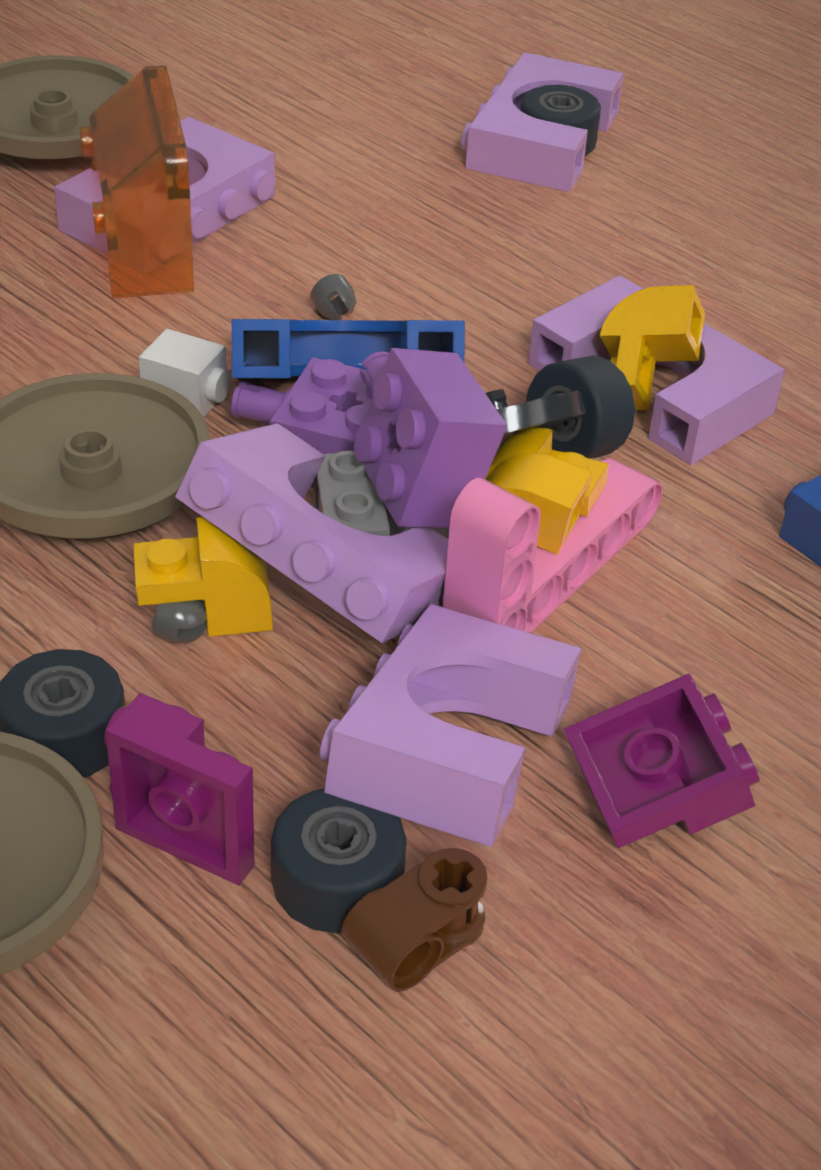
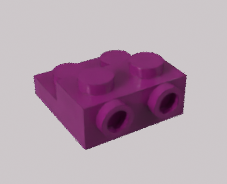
(663, 762)
(178, 790)

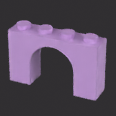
(530, 149)
(224, 181)
(709, 407)
(256, 493)
(433, 772)

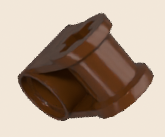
(419, 917)

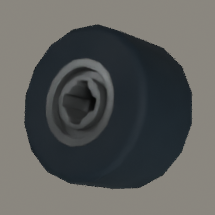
(565, 106)
(606, 401)
(63, 704)
(332, 856)

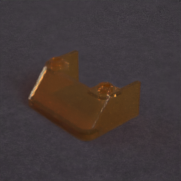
(143, 187)

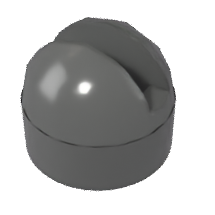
(329, 287)
(180, 621)

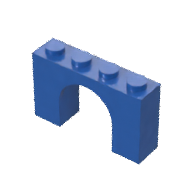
(286, 346)

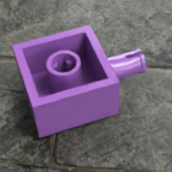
(320, 408)
(425, 433)

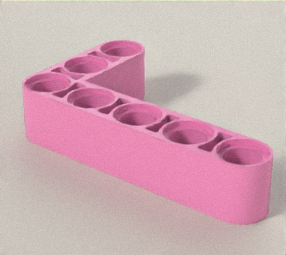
(495, 557)

